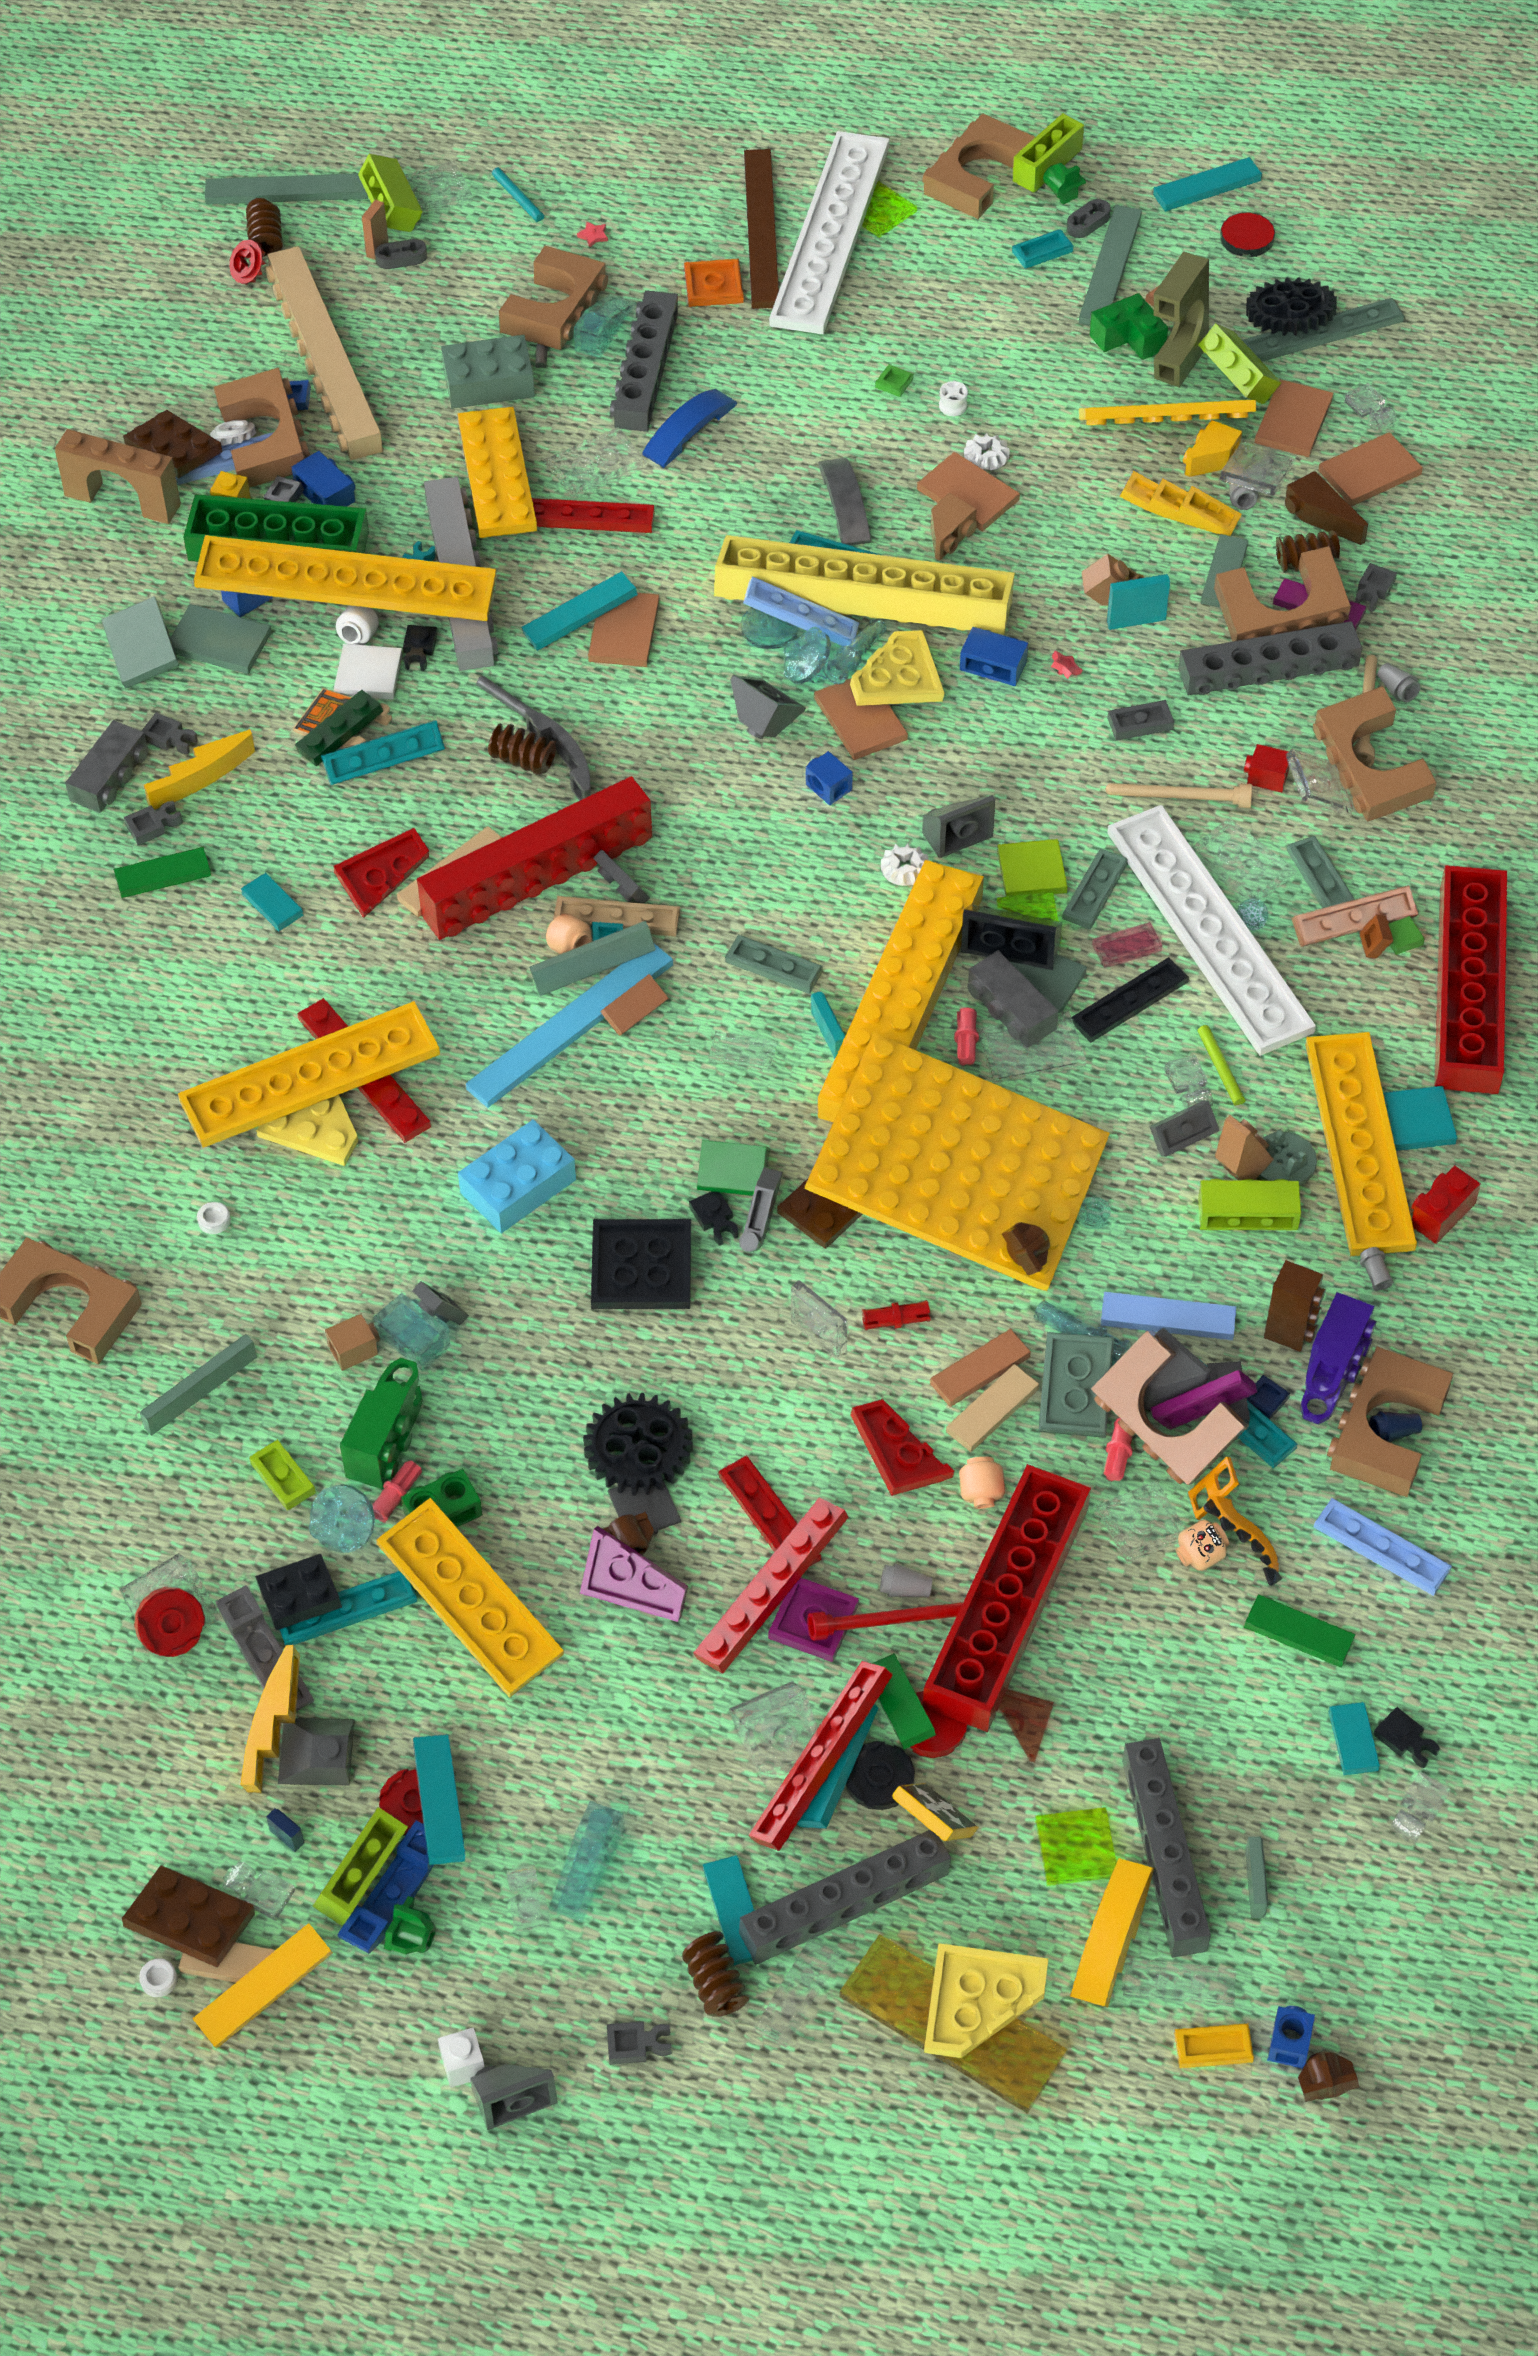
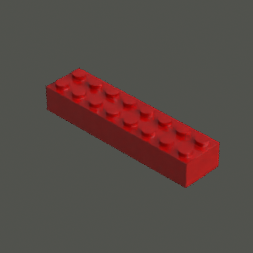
(534, 858)
(1471, 980)
(1006, 1598)

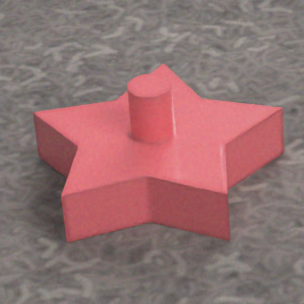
(593, 233)
(1065, 665)

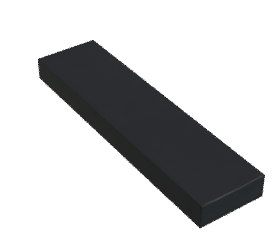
(1129, 999)

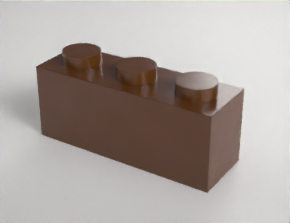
(1294, 1306)

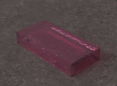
(1127, 945)

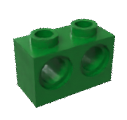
(452, 1483)

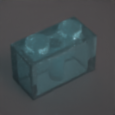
(412, 1331)

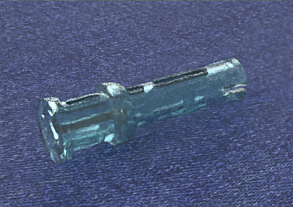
(849, 657)
(1069, 1324)

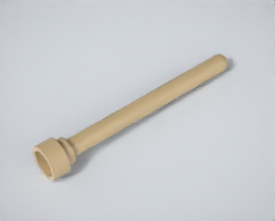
(1363, 748)
(1240, 795)

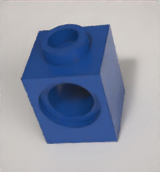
(829, 778)
(1286, 2050)

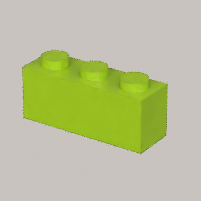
(1053, 145)
(387, 183)
(1239, 364)
(1249, 1205)
(360, 1866)

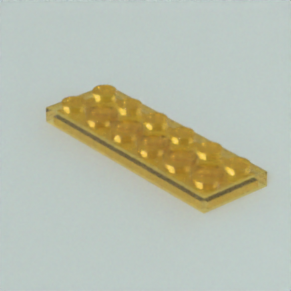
(898, 1993)

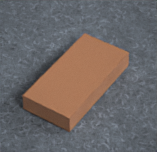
(374, 227)
(634, 1004)

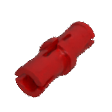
(896, 1315)

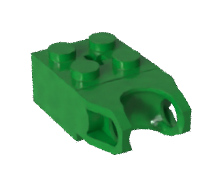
(382, 1427)

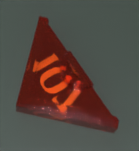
(1027, 1719)

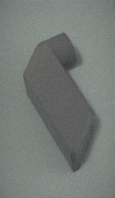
(761, 1210)

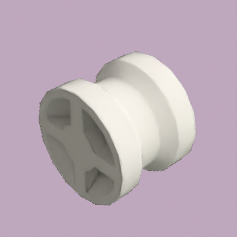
(953, 398)

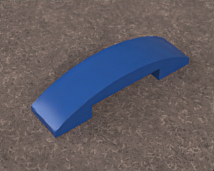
(685, 423)
(402, 1879)

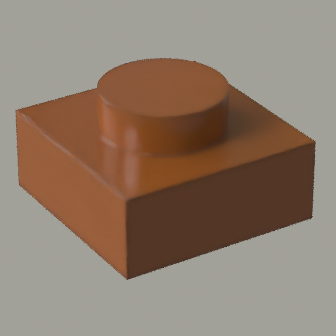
(1376, 936)

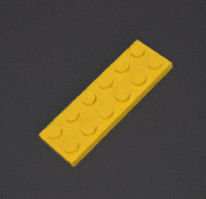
(1177, 411)
(496, 472)
(470, 1597)

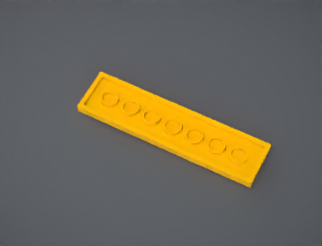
(308, 1074)
(1360, 1143)

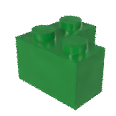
(1131, 323)

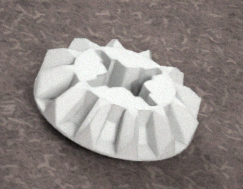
(233, 432)
(991, 459)
(902, 875)

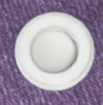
(213, 1218)
(158, 1977)

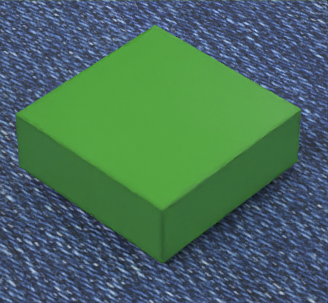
(894, 380)
(1405, 935)

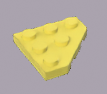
(898, 673)
(315, 1130)
(979, 1995)

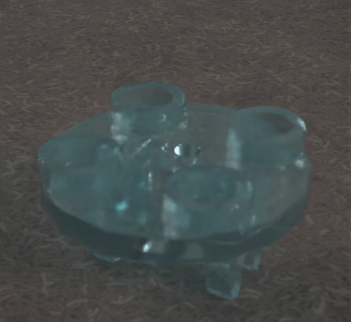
(766, 630)
(807, 657)
(328, 1512)

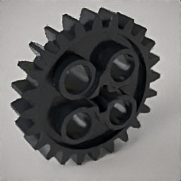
(1291, 306)
(638, 1444)

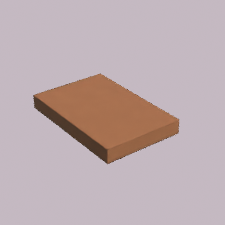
(1294, 418)
(1370, 469)
(972, 486)
(625, 632)
(862, 727)

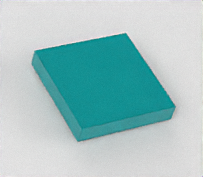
(1138, 601)
(1420, 1118)

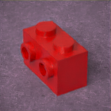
(1444, 1204)

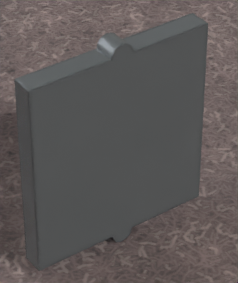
(657, 1505)

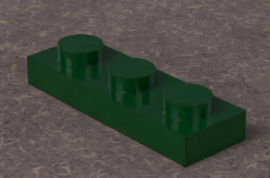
(339, 727)

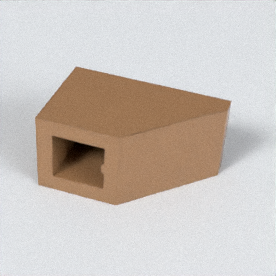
(950, 524)
(1103, 573)
(1242, 1150)

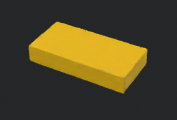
(1214, 2045)

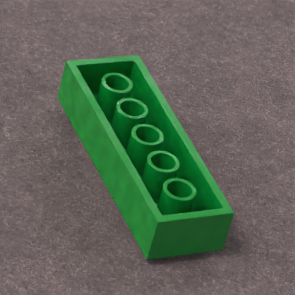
(275, 522)

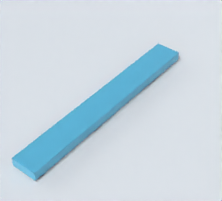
(563, 1028)

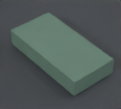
(1256, 1877)

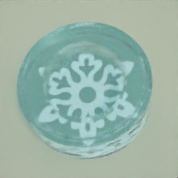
(1253, 914)
(1094, 1213)

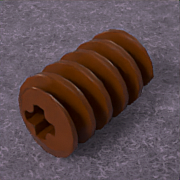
(264, 225)
(1290, 550)
(522, 750)
(712, 1977)

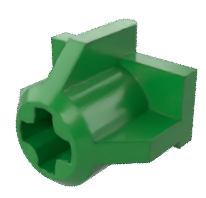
(1064, 181)
(409, 1930)

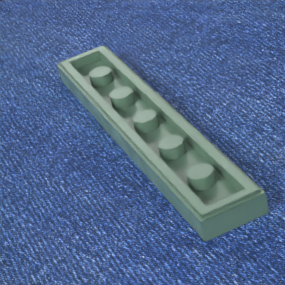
(284, 188)
(1111, 261)
(1344, 325)

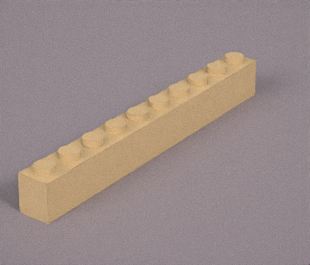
(323, 353)

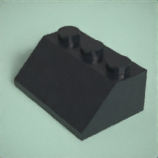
(1017, 936)

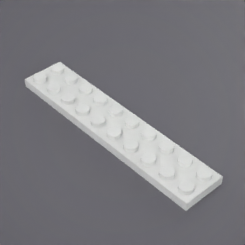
(829, 233)
(1211, 930)

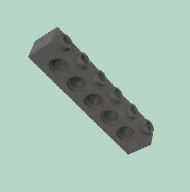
(645, 361)
(1269, 658)
(1166, 1848)
(844, 1896)

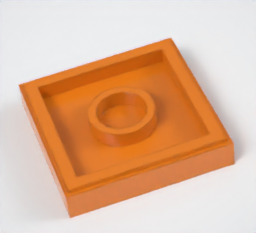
(713, 282)

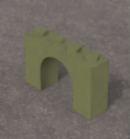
(1184, 300)

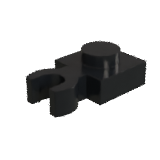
(418, 643)
(713, 1212)
(1403, 1734)

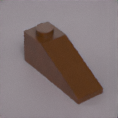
(1324, 508)

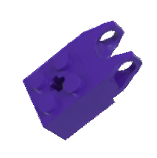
(1337, 1353)

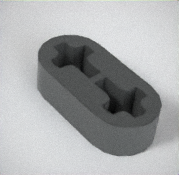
(1085, 216)
(401, 253)

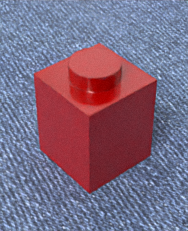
(1267, 768)

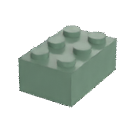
(488, 371)

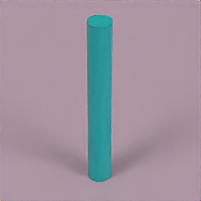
(517, 194)

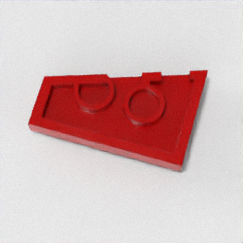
(381, 869)
(896, 1452)

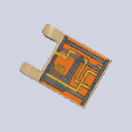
(326, 704)

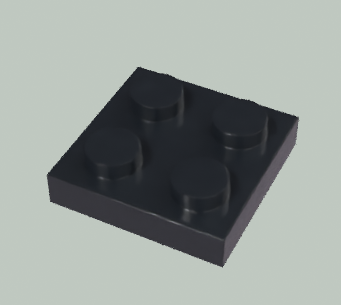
(298, 1591)

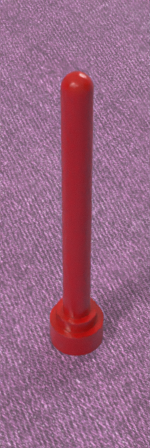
(823, 1625)

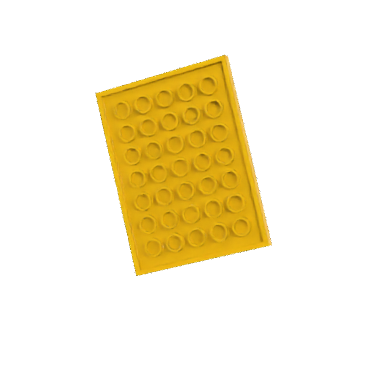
(955, 1158)

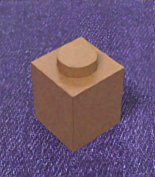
(352, 1341)

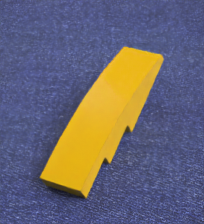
(1174, 503)
(210, 764)
(275, 1707)
(1112, 1932)

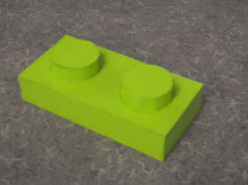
(282, 1475)

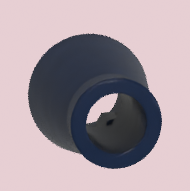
(1394, 1426)

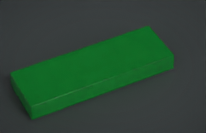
(162, 872)
(1299, 1630)
(903, 1706)

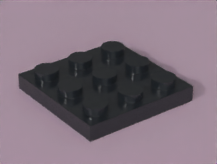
(641, 1264)

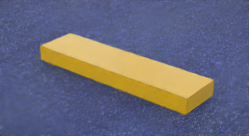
(262, 1985)

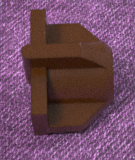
(1027, 1246)
(633, 1531)
(1327, 2076)

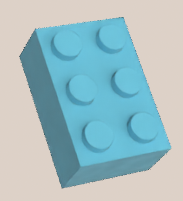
(517, 1176)

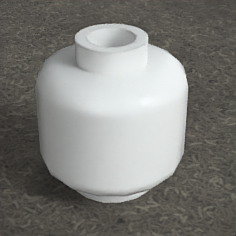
(357, 625)

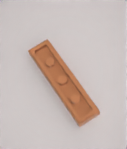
(1353, 915)

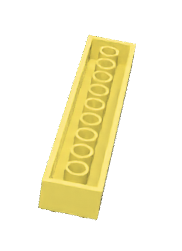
(869, 583)

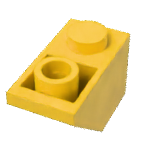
(1211, 449)

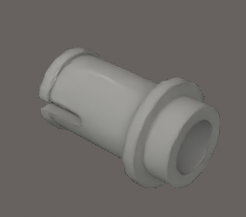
(1373, 1261)

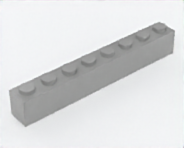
(454, 545)

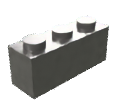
(107, 766)
(1012, 999)

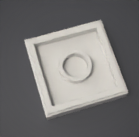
(368, 669)

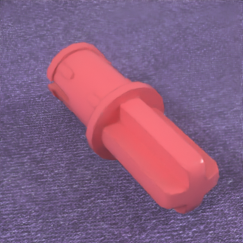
(966, 1036)
(1118, 1451)
(395, 1489)

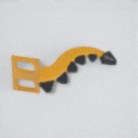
(1231, 1519)

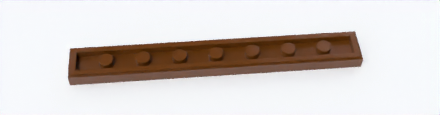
(761, 228)

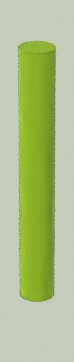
(1221, 1065)

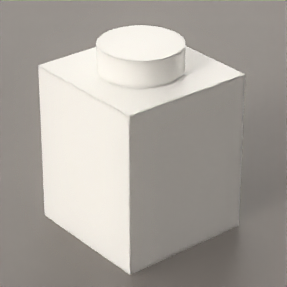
(461, 2056)

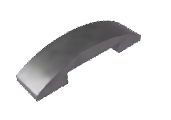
(846, 501)
(566, 748)
(255, 1638)

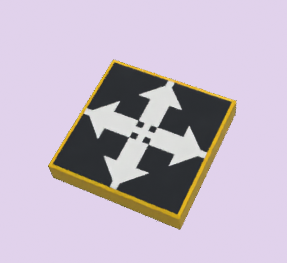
(934, 1812)

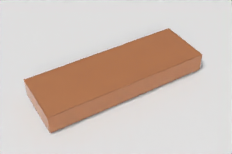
(980, 1367)

